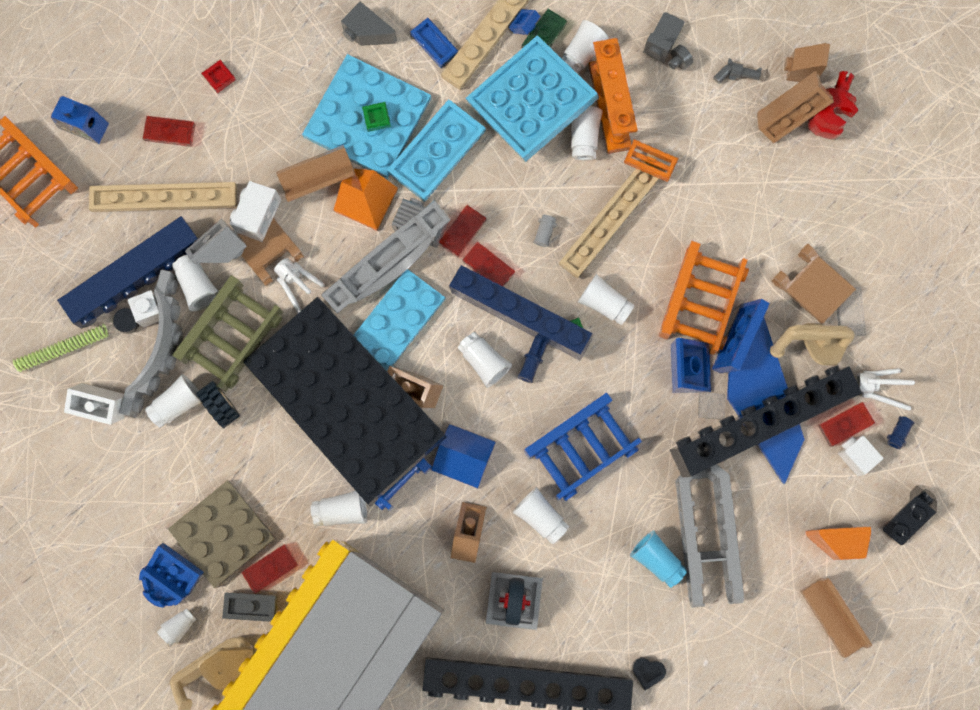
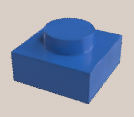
(524, 22)

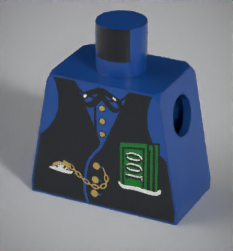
(74, 118)

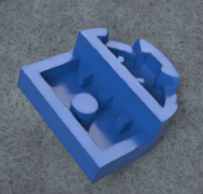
(168, 577)

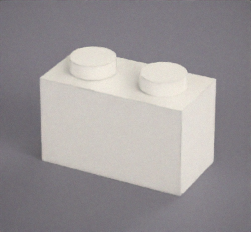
(255, 211)
(94, 403)

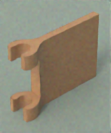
(262, 254)
(816, 286)

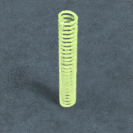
(56, 347)

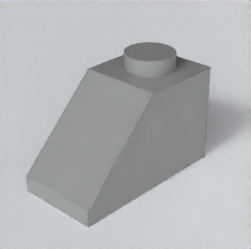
(217, 245)

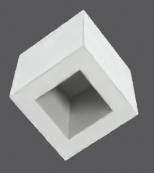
(145, 309)
(859, 455)

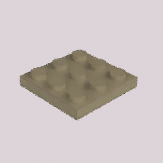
(221, 534)

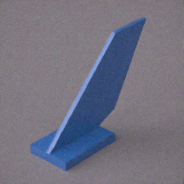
(756, 376)

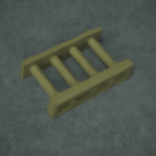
(204, 331)

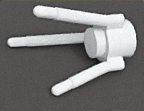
(290, 273)
(869, 382)

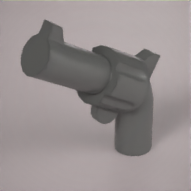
(736, 70)

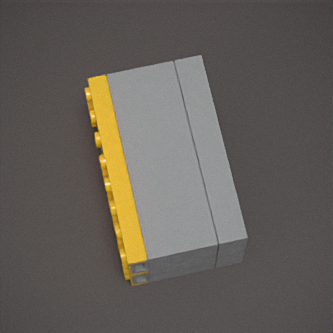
(336, 640)

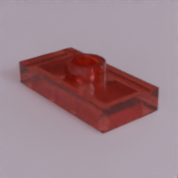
(169, 131)
(462, 231)
(488, 265)
(846, 424)
(269, 568)

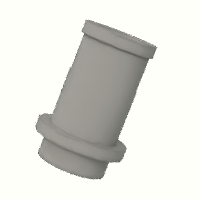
(545, 230)

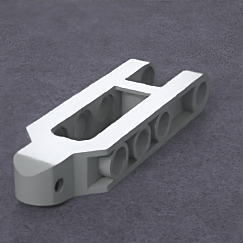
(727, 534)

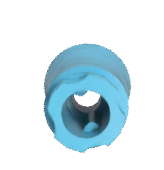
(659, 559)

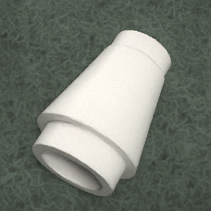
(176, 627)

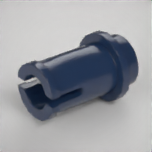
(900, 433)

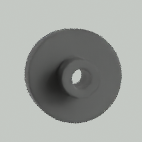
(680, 58)

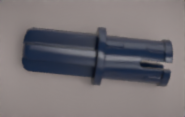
(532, 360)

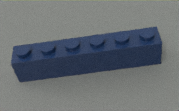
(128, 274)
(520, 312)

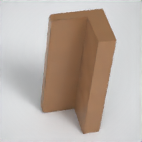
(793, 108)
(315, 173)
(835, 617)

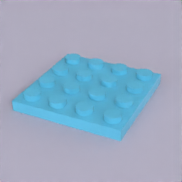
(532, 98)
(342, 122)

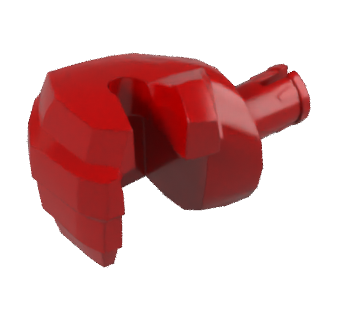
(826, 122)

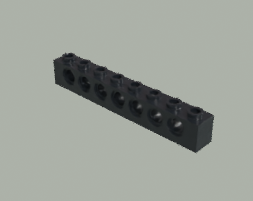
(842, 386)
(435, 668)

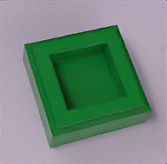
(376, 116)

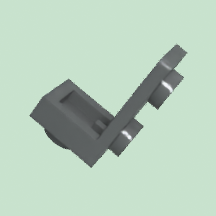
(664, 36)

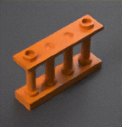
(614, 97)
(42, 166)
(680, 303)

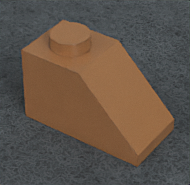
(806, 61)
(419, 388)
(468, 532)

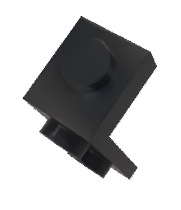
(912, 516)

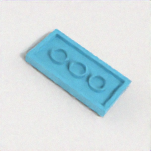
(436, 150)
(398, 318)

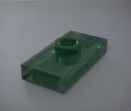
(547, 28)

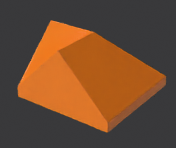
(365, 198)
(842, 542)

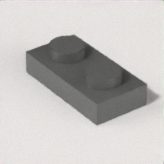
(249, 606)

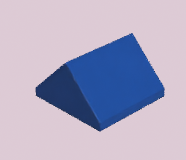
(690, 366)
(463, 456)

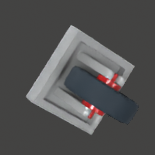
(514, 601)

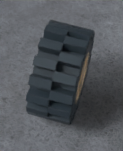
(217, 404)

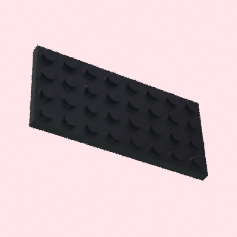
(344, 401)

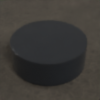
(125, 321)

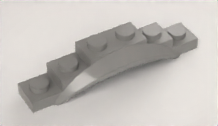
(388, 258)
(161, 358)

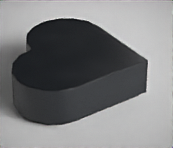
(648, 672)

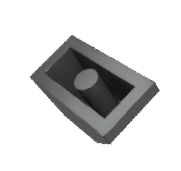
(366, 27)

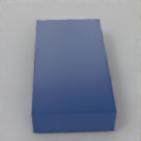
(434, 42)

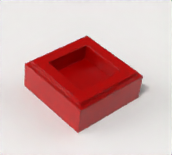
(218, 76)

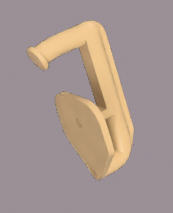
(823, 342)
(216, 666)

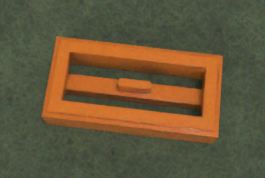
(649, 169)

